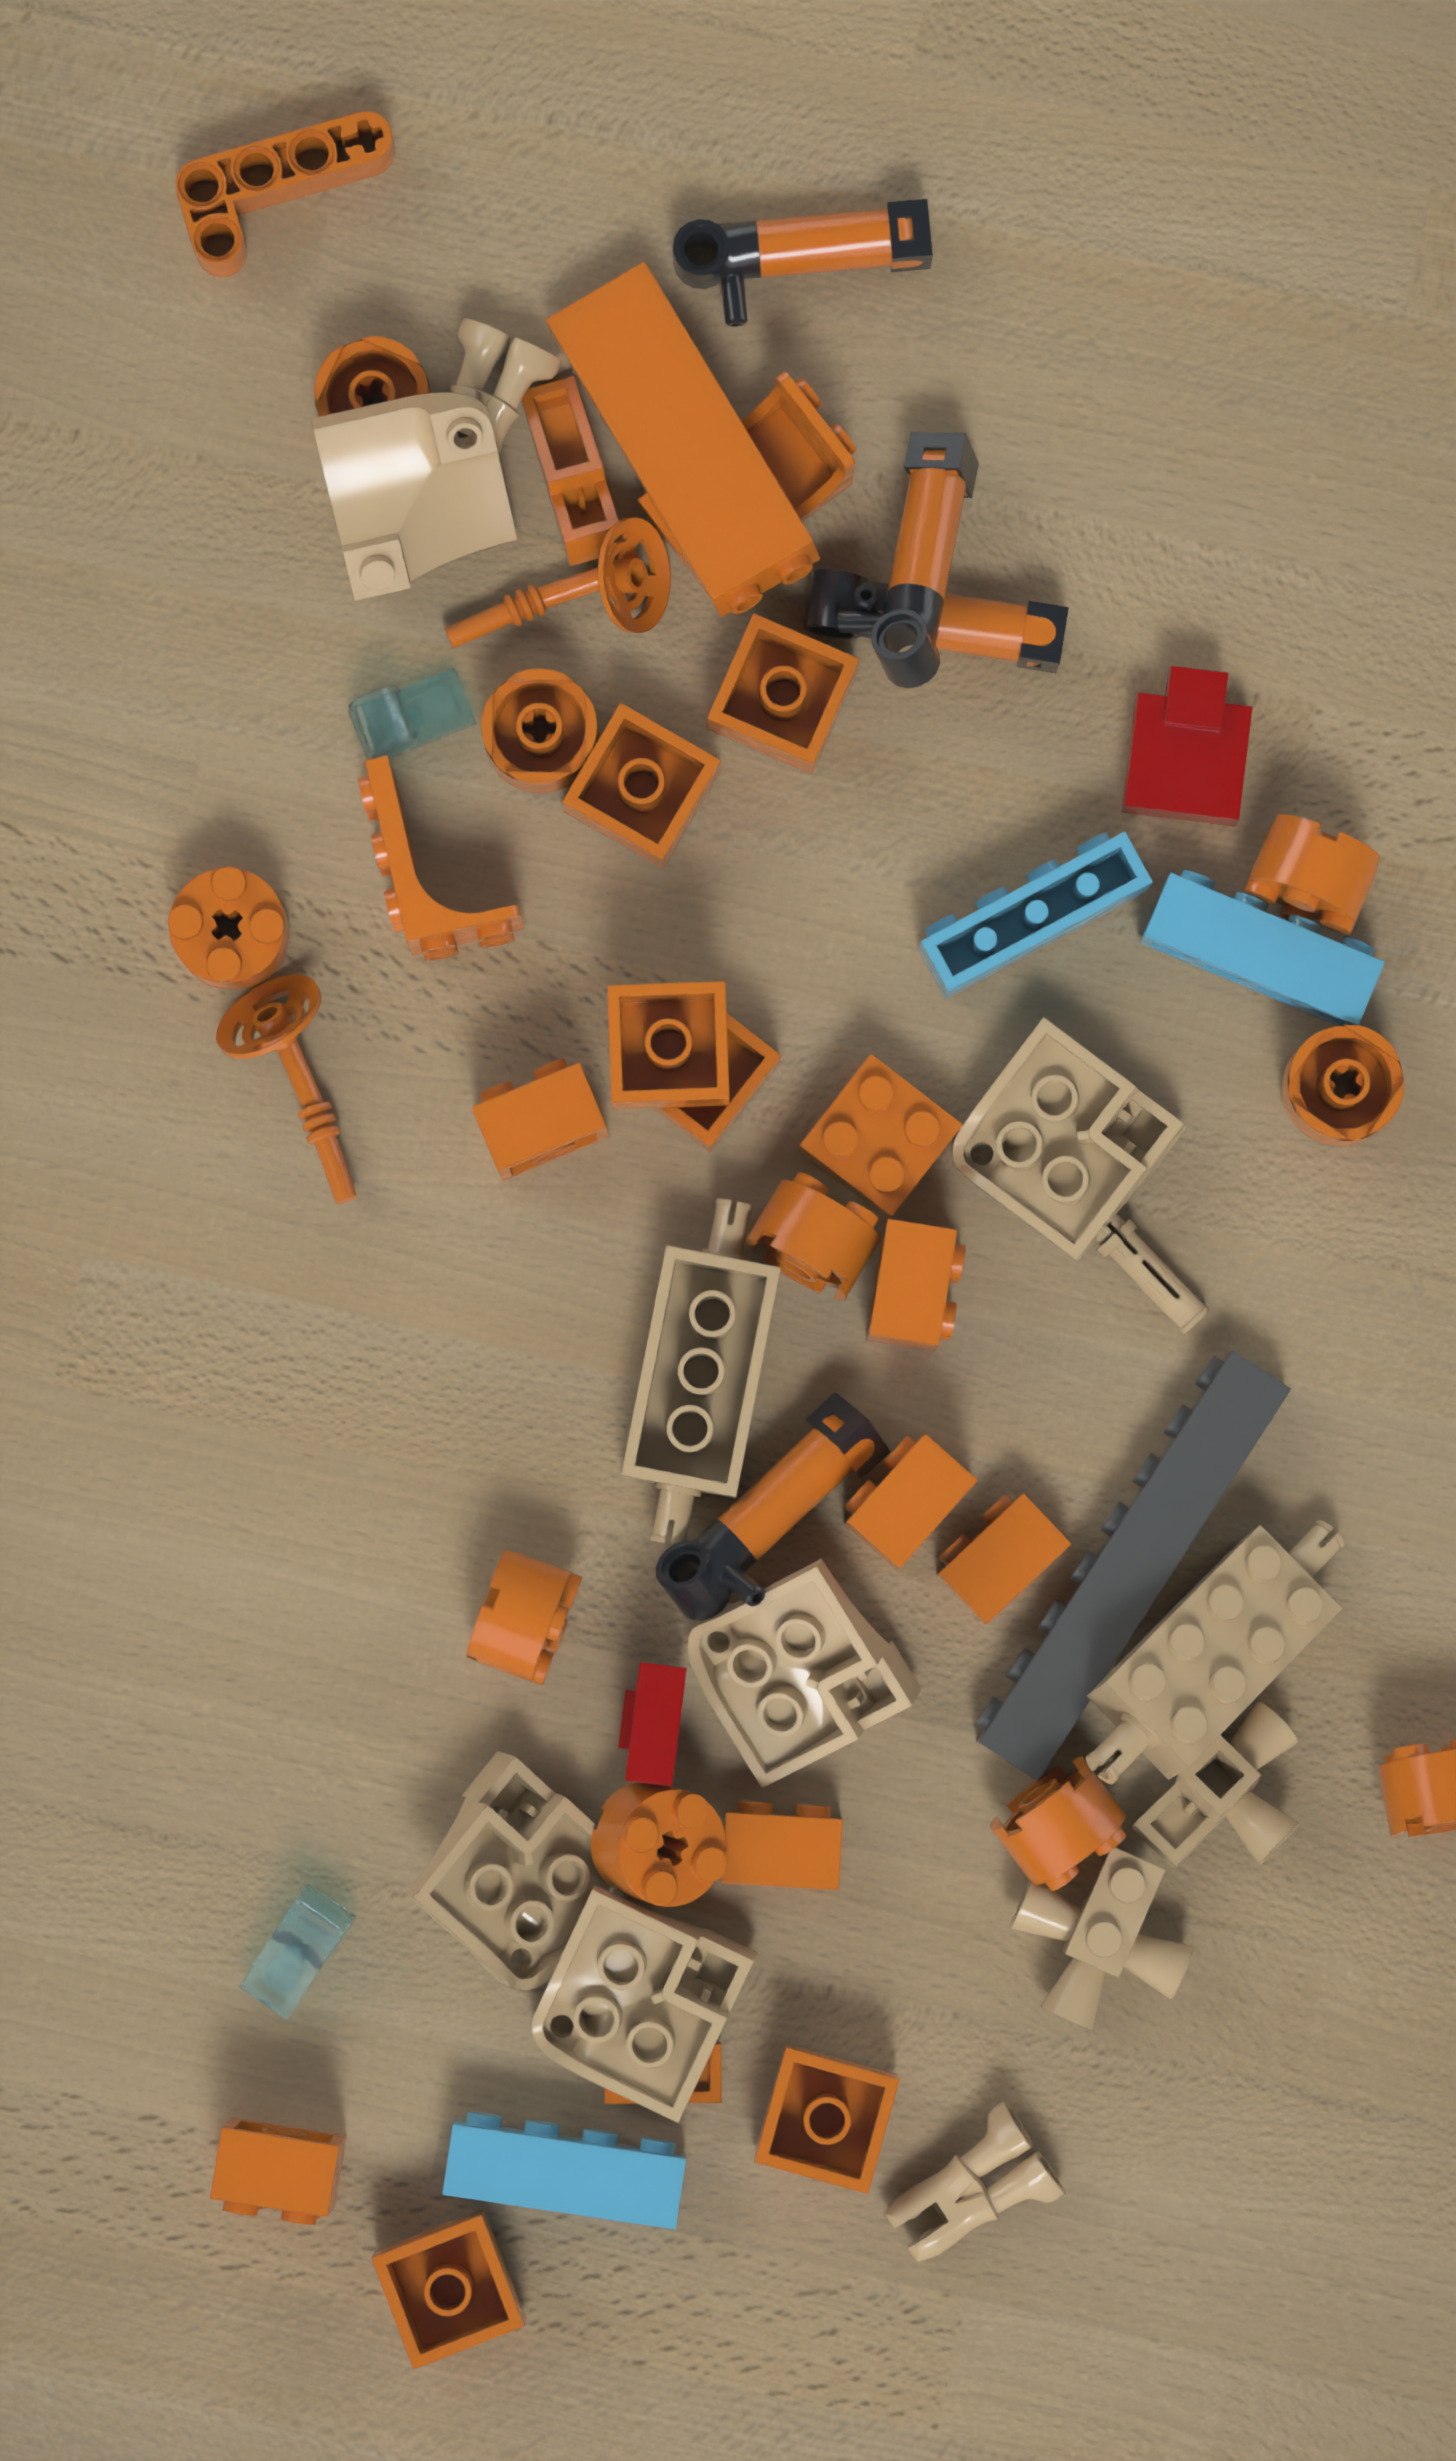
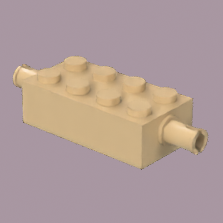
(700, 1371)
(1214, 1652)

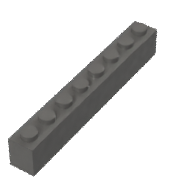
(1132, 1564)

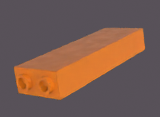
(684, 441)

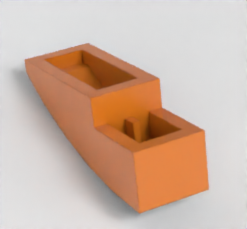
(570, 468)

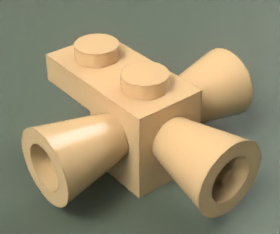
(1221, 1788)
(1103, 1936)

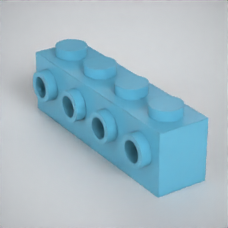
(1035, 914)
(1261, 950)
(564, 2172)

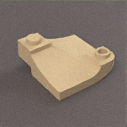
(411, 488)
(1064, 1139)
(797, 1673)
(512, 1873)
(640, 2000)

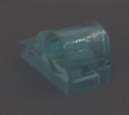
(410, 717)
(297, 1951)

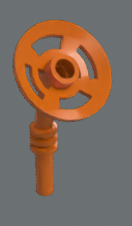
(611, 578)
(280, 1035)

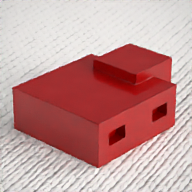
(1188, 750)
(653, 1723)

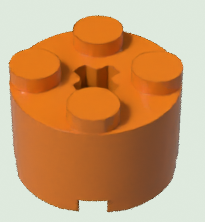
(364, 369)
(516, 708)
(1313, 873)
(229, 895)
(1376, 1081)
(815, 1236)
(523, 1616)
(1420, 1790)
(1060, 1824)
(659, 1844)

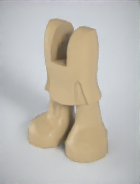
(522, 367)
(961, 2193)

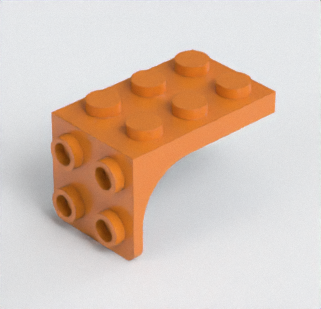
(799, 447)
(426, 924)

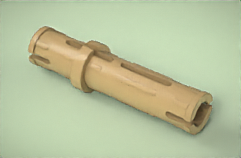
(1150, 1273)

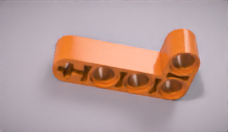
(287, 182)

